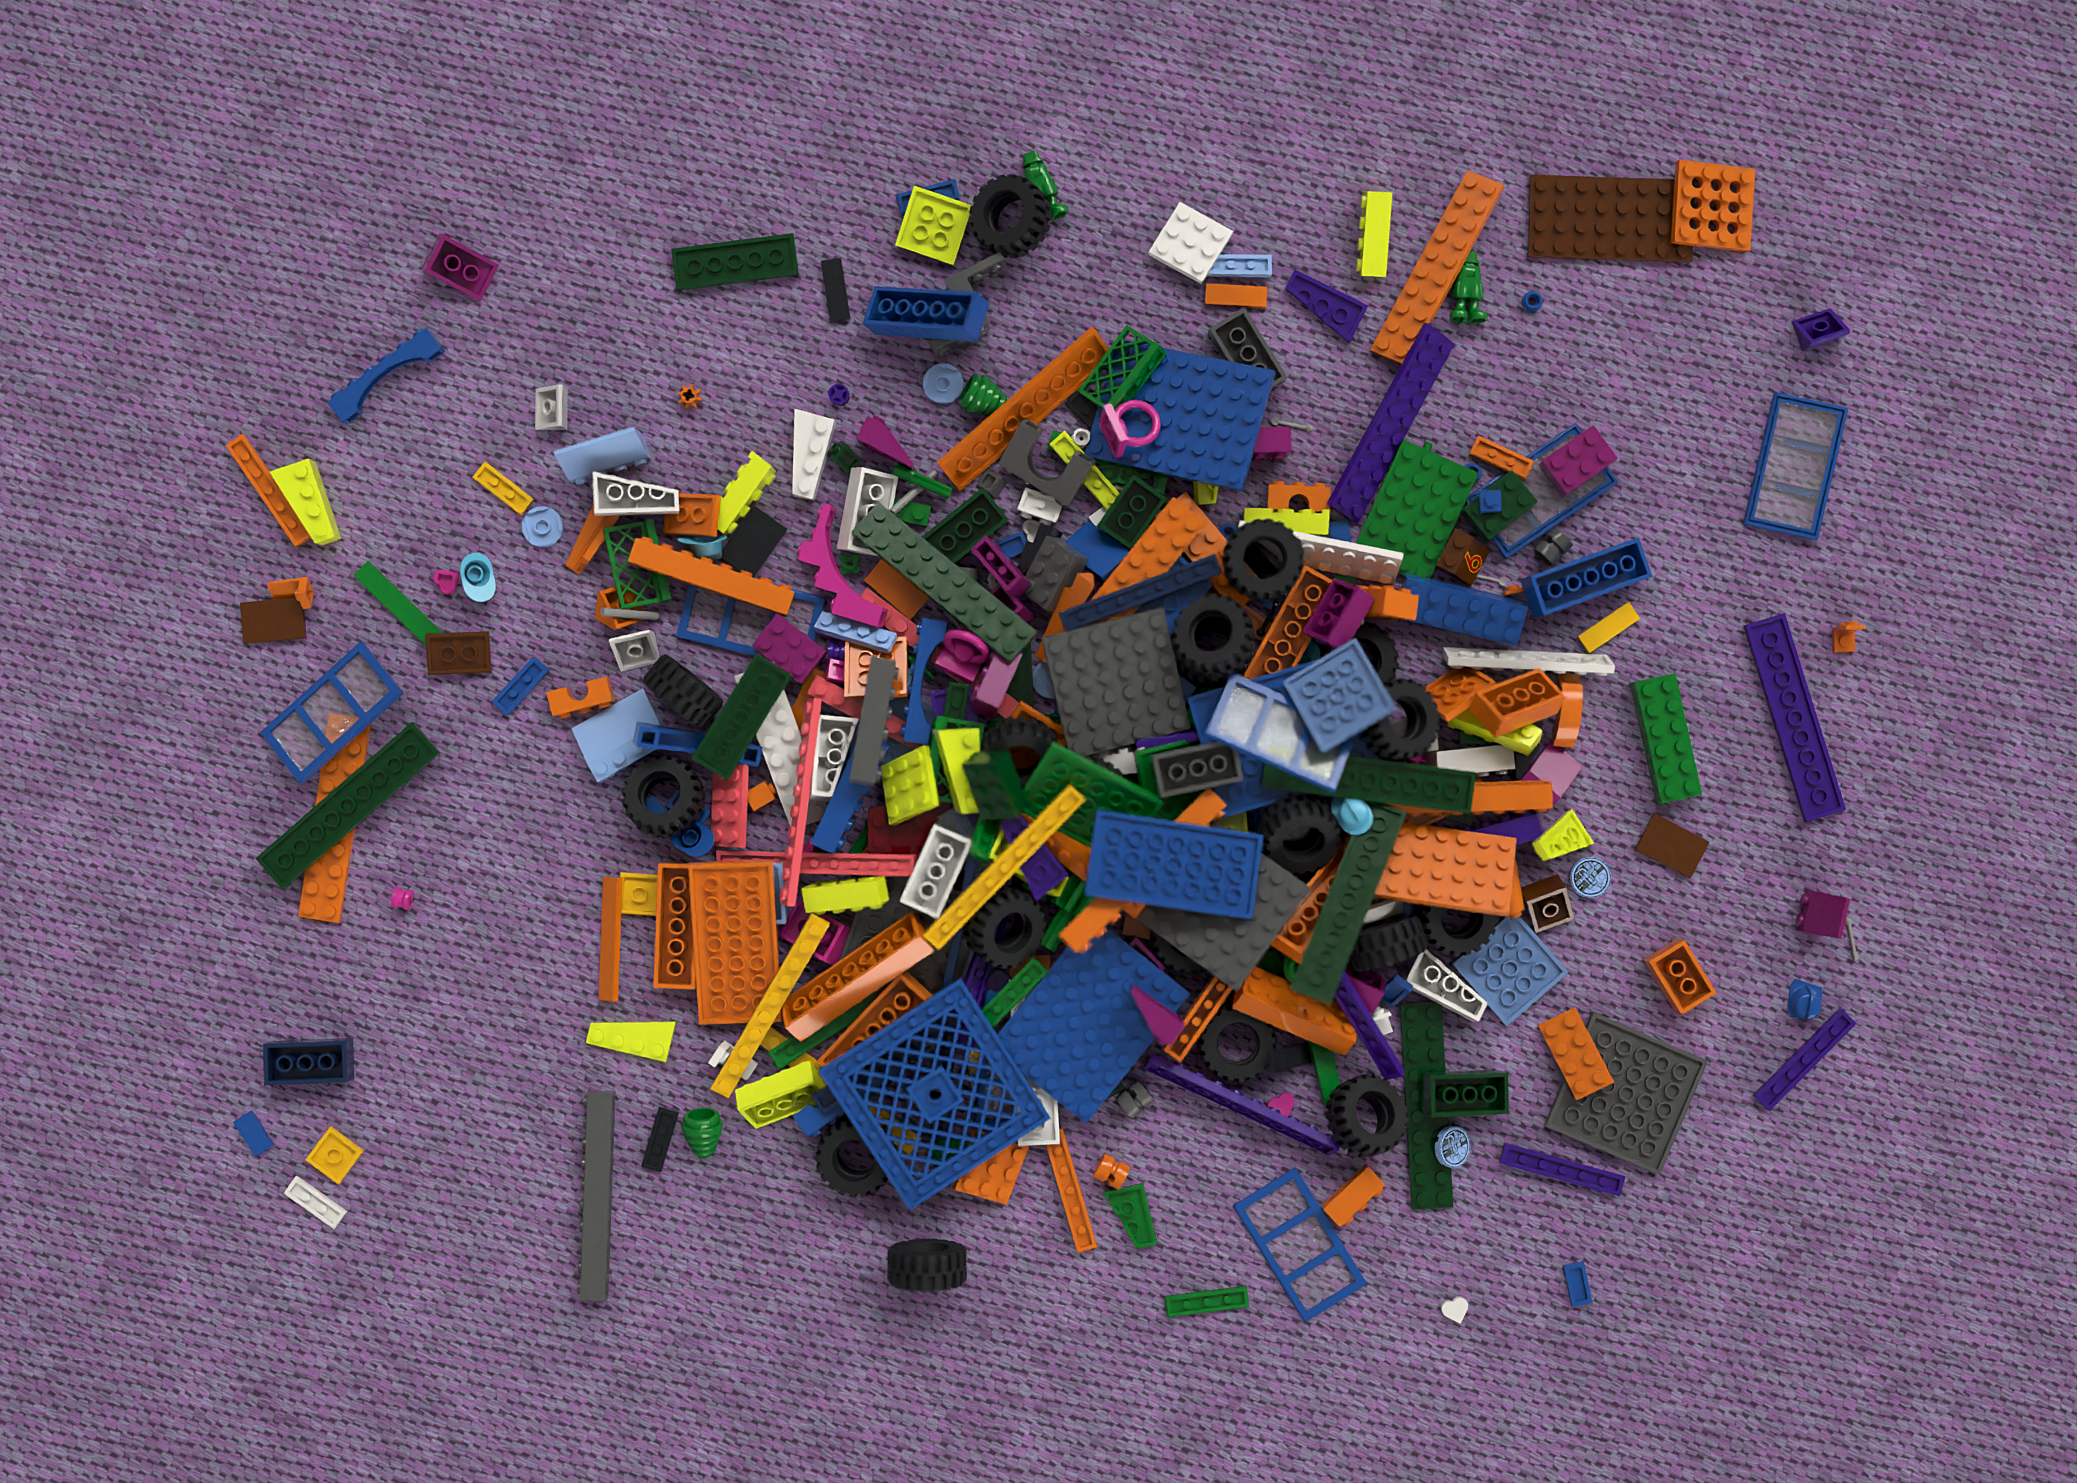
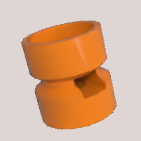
(1111, 1171)

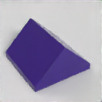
(1819, 329)

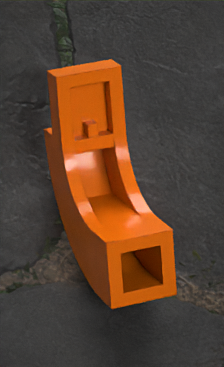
(1569, 716)

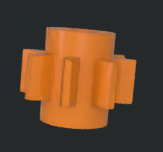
(686, 391)

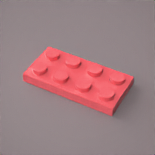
(730, 808)

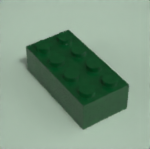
(966, 526)
(1464, 1093)

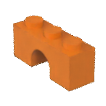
(1315, 496)
(599, 694)

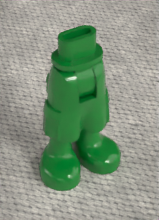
(1038, 174)
(1468, 287)

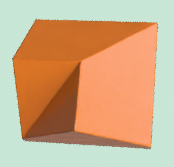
(609, 599)

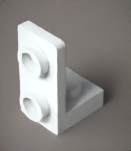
(1381, 1018)
(722, 1054)

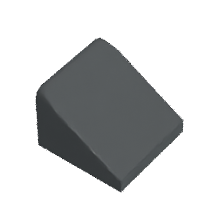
(992, 483)

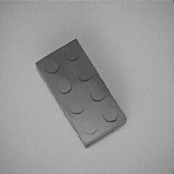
(1242, 343)
(1195, 768)

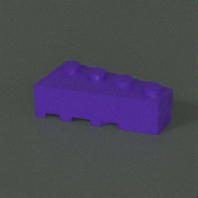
(1523, 827)

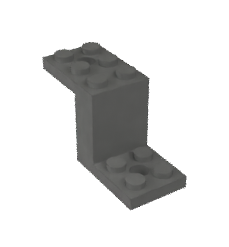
(961, 282)

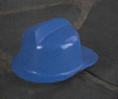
(695, 841)
(1804, 1000)

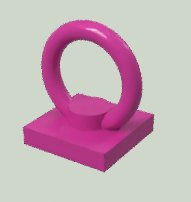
(1116, 431)
(960, 656)

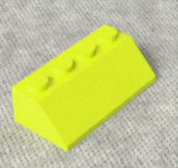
(779, 1094)

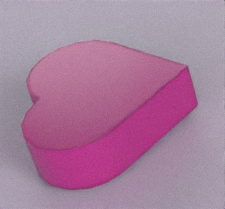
(447, 581)
(1283, 1103)

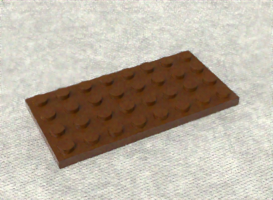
(1603, 219)

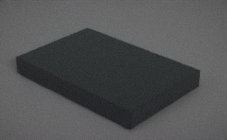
(753, 541)

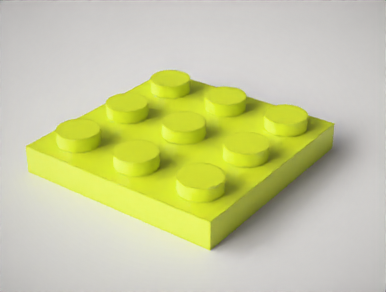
(933, 225)
(909, 785)

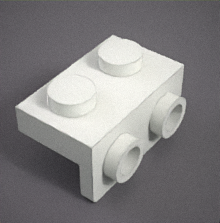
(1039, 506)

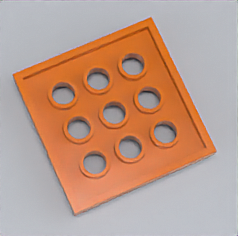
(1742, 200)

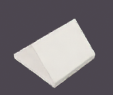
(551, 408)
(635, 650)

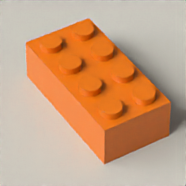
(1517, 702)

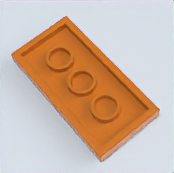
(1576, 1053)

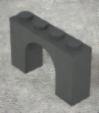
(1019, 461)

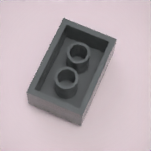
(1052, 570)

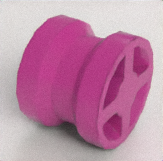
(402, 898)

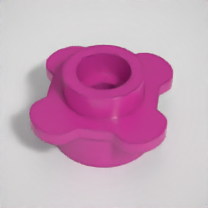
(1416, 760)

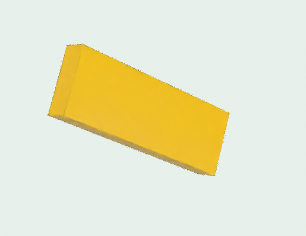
(503, 488)
(1608, 627)

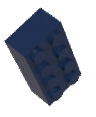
(308, 1061)

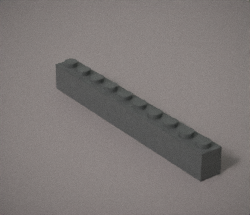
(597, 1195)

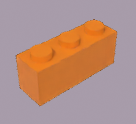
(1353, 1196)

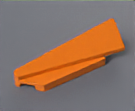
(589, 540)
(1069, 598)

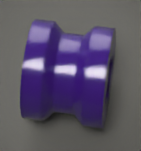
(837, 391)
(836, 651)

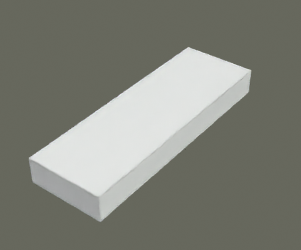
(315, 1202)

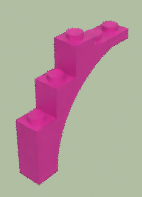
(828, 578)

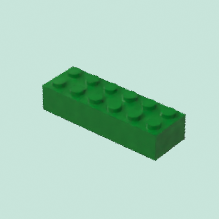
(1665, 738)

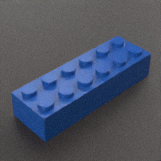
(926, 313)
(1586, 578)
(1467, 610)
(840, 810)

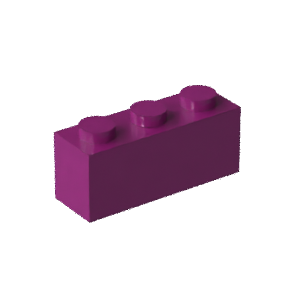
(1001, 566)

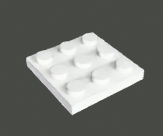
(1190, 243)

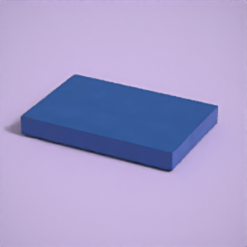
(1100, 548)

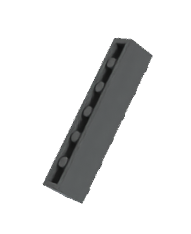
(872, 722)

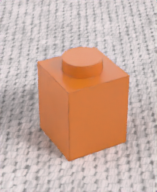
(761, 795)

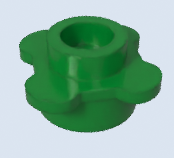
(854, 568)

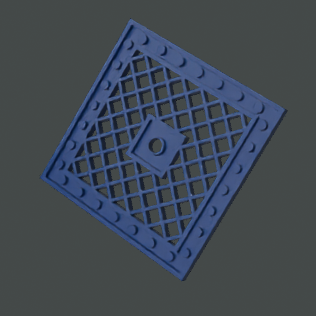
(917, 1190)

